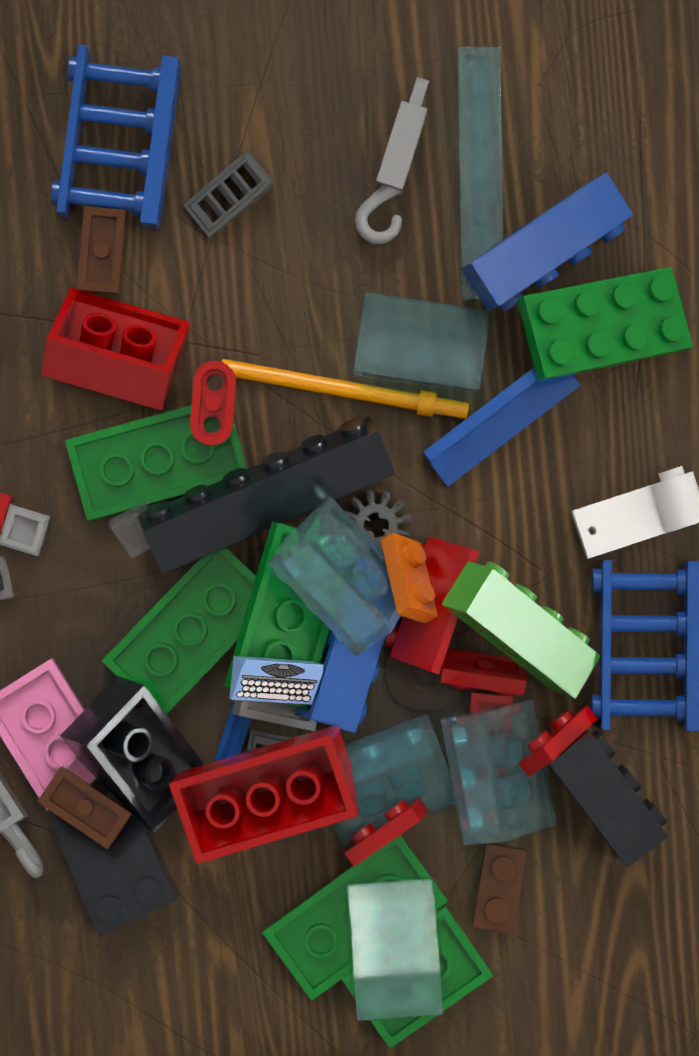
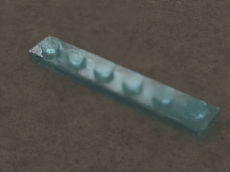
(479, 155)

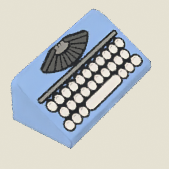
(274, 680)

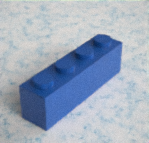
(547, 242)
(343, 685)

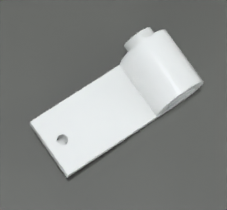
(639, 513)

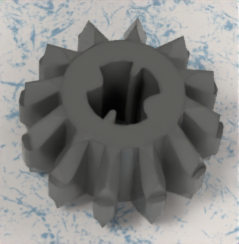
(383, 512)

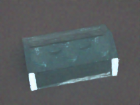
(421, 343)
(339, 576)
(394, 767)
(489, 786)

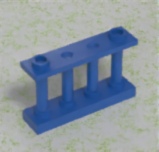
(152, 162)
(683, 624)

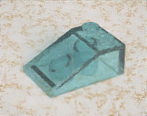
(395, 949)

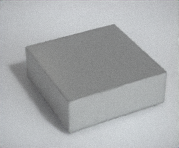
(24, 530)

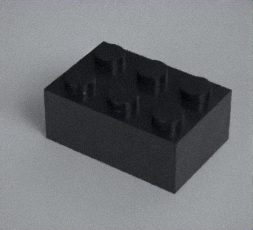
(609, 797)

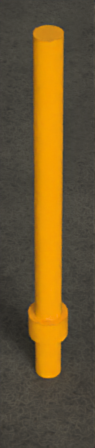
(425, 403)

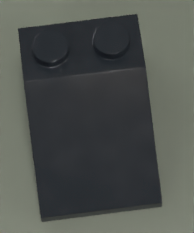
(132, 749)
(120, 880)

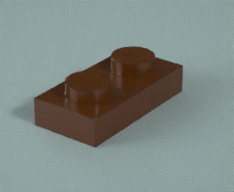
(101, 250)
(85, 807)
(499, 888)

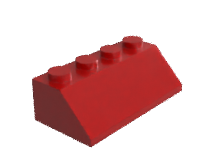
(266, 794)

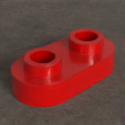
(212, 403)

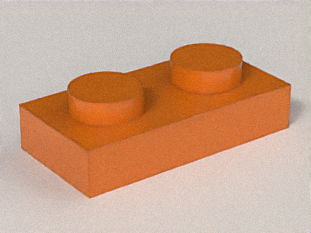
(409, 578)

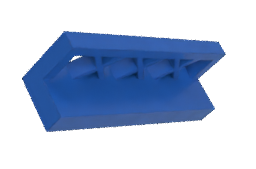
(495, 424)

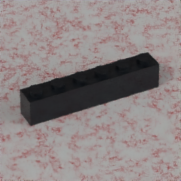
(271, 491)

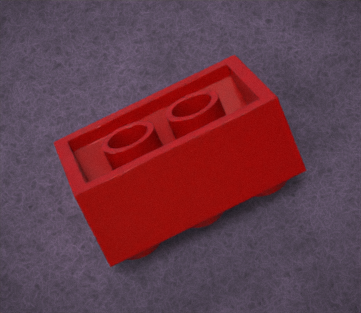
(115, 348)
(427, 643)

